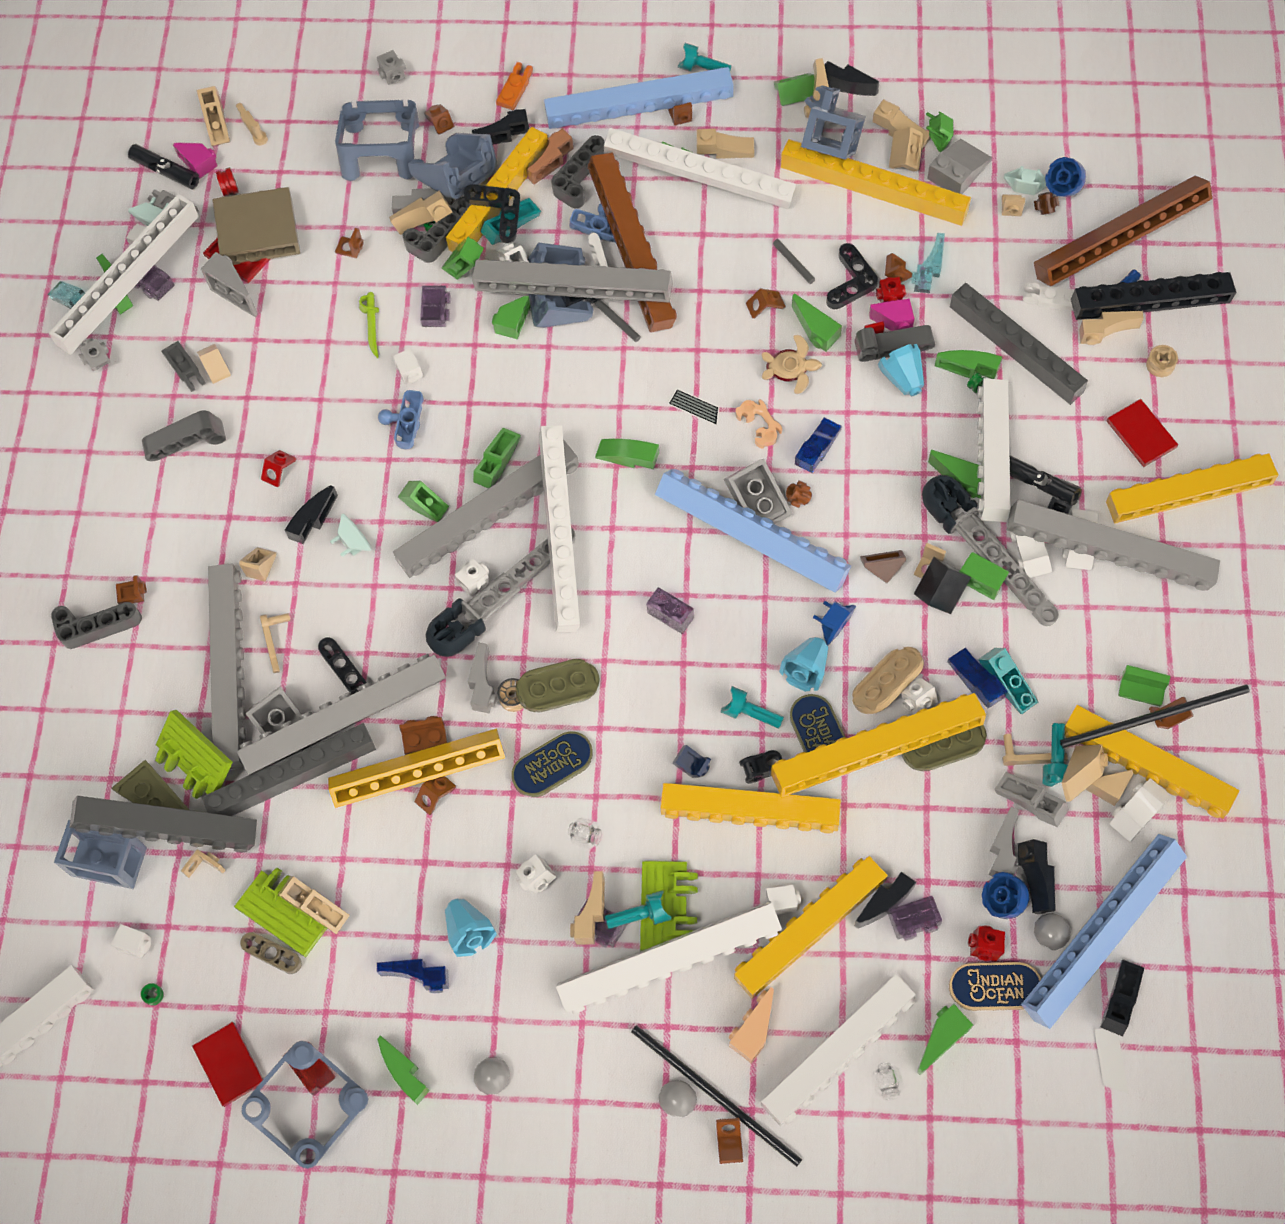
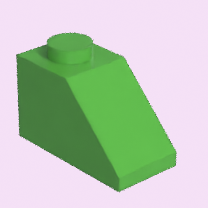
(463, 258)
(511, 317)
(423, 500)

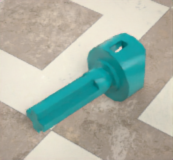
(692, 59)
(738, 704)
(1054, 772)
(652, 909)

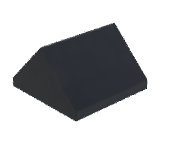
(942, 586)

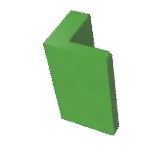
(795, 88)
(985, 575)
(1143, 685)

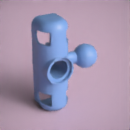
(591, 224)
(405, 429)

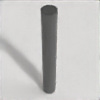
(794, 261)
(617, 320)

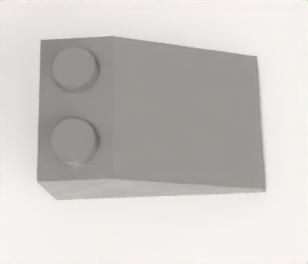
(958, 166)
(225, 282)
(757, 489)
(273, 712)

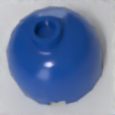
(1065, 177)
(1005, 896)

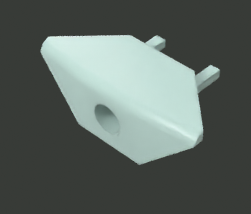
(1026, 180)
(146, 212)
(351, 537)

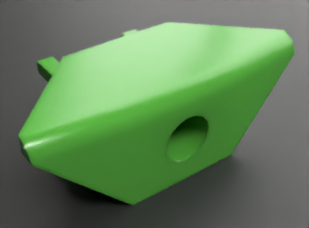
(940, 130)

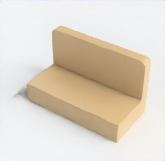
(906, 149)

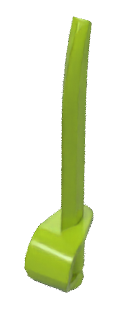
(370, 310)

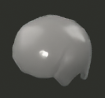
(1052, 931)
(491, 1075)
(677, 1098)

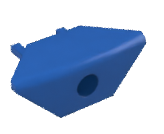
(834, 620)

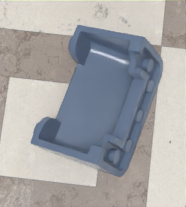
(468, 162)
(550, 309)

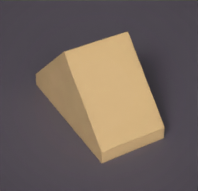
(214, 363)
(258, 563)
(1111, 786)

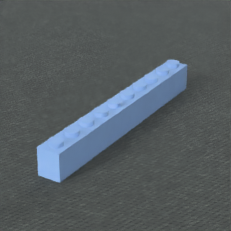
(638, 98)
(753, 530)
(1104, 931)

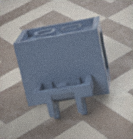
(826, 110)
(102, 857)

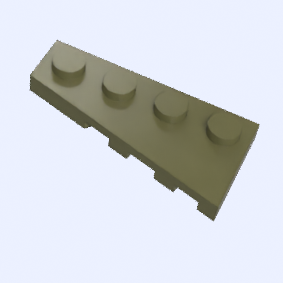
(146, 787)

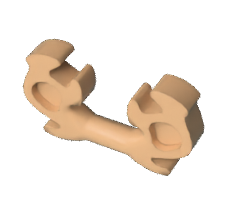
(768, 436)

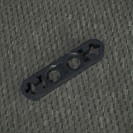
(346, 670)

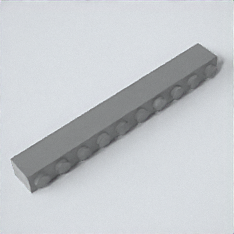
(573, 280)
(476, 515)
(1113, 545)
(226, 661)
(340, 715)

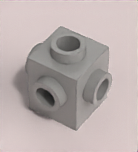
(391, 67)
(98, 360)

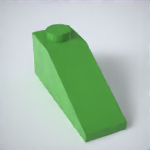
(818, 326)
(961, 470)
(945, 1033)

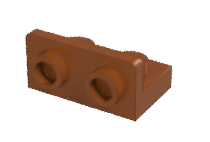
(423, 734)

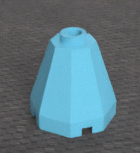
(904, 369)
(806, 664)
(467, 928)

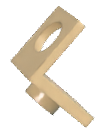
(1012, 205)
(929, 552)
(198, 856)

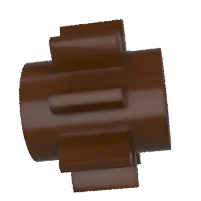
(1046, 203)

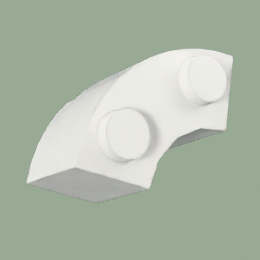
(1033, 555)
(1075, 560)
(1140, 809)

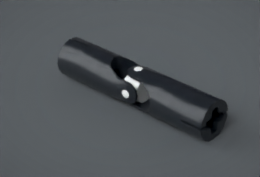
(163, 166)
(1057, 487)

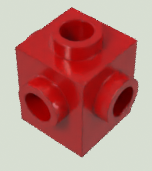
(890, 290)
(987, 943)

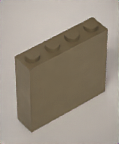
(256, 225)

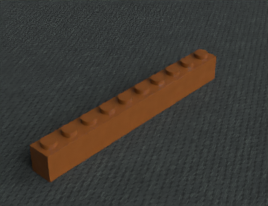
(1123, 230)
(628, 232)

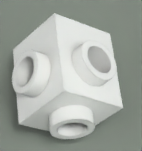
(518, 251)
(473, 577)
(918, 696)
(535, 874)

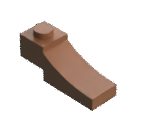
(559, 145)

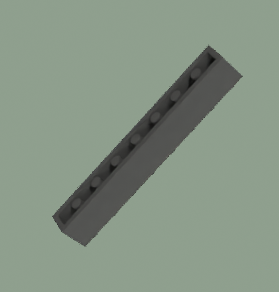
(1018, 343)
(290, 772)
(162, 823)

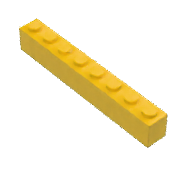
(509, 175)
(1191, 487)
(1152, 762)
(415, 768)
(750, 807)
(810, 926)

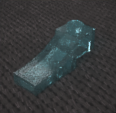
(930, 268)
(66, 294)

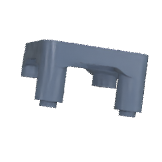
(352, 120)
(351, 1100)

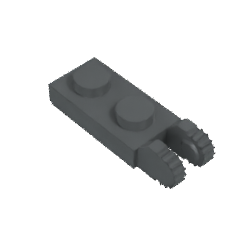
(182, 364)

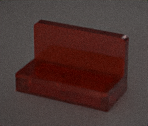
(315, 1077)

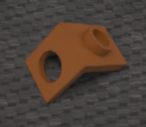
(681, 113)
(355, 244)
(766, 298)
(1169, 722)
(434, 790)
(729, 1141)

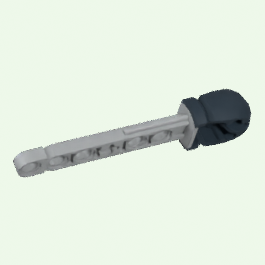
(935, 493)
(475, 611)

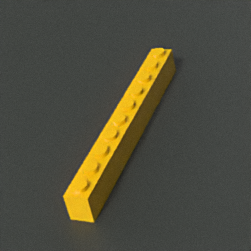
(876, 183)
(877, 744)

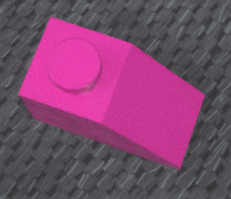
(196, 157)
(895, 314)

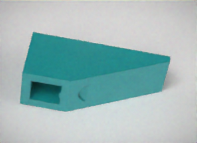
(1000, 664)

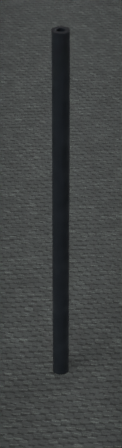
(1157, 715)
(717, 1096)

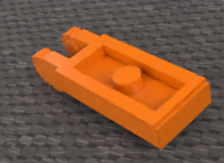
(514, 87)

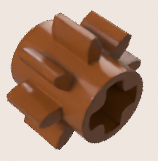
(798, 494)

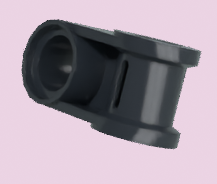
(759, 765)

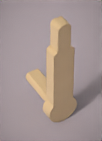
(259, 136)
(266, 622)
(1013, 759)

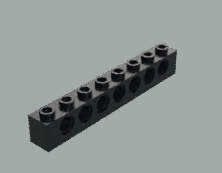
(1154, 295)

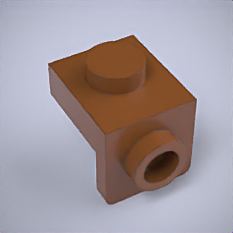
(440, 118)
(896, 268)
(131, 591)

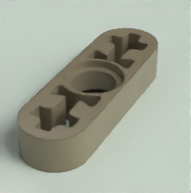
(261, 956)

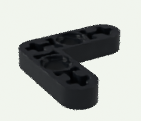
(502, 202)
(858, 278)

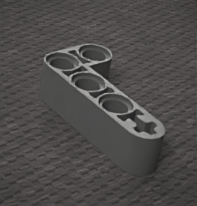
(571, 191)
(417, 242)
(876, 346)
(183, 433)
(96, 621)

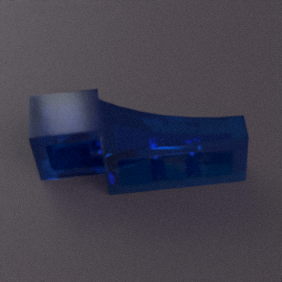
(817, 445)
(977, 678)
(433, 978)

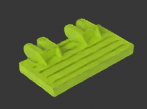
(193, 753)
(659, 877)
(277, 915)

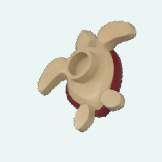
(791, 365)

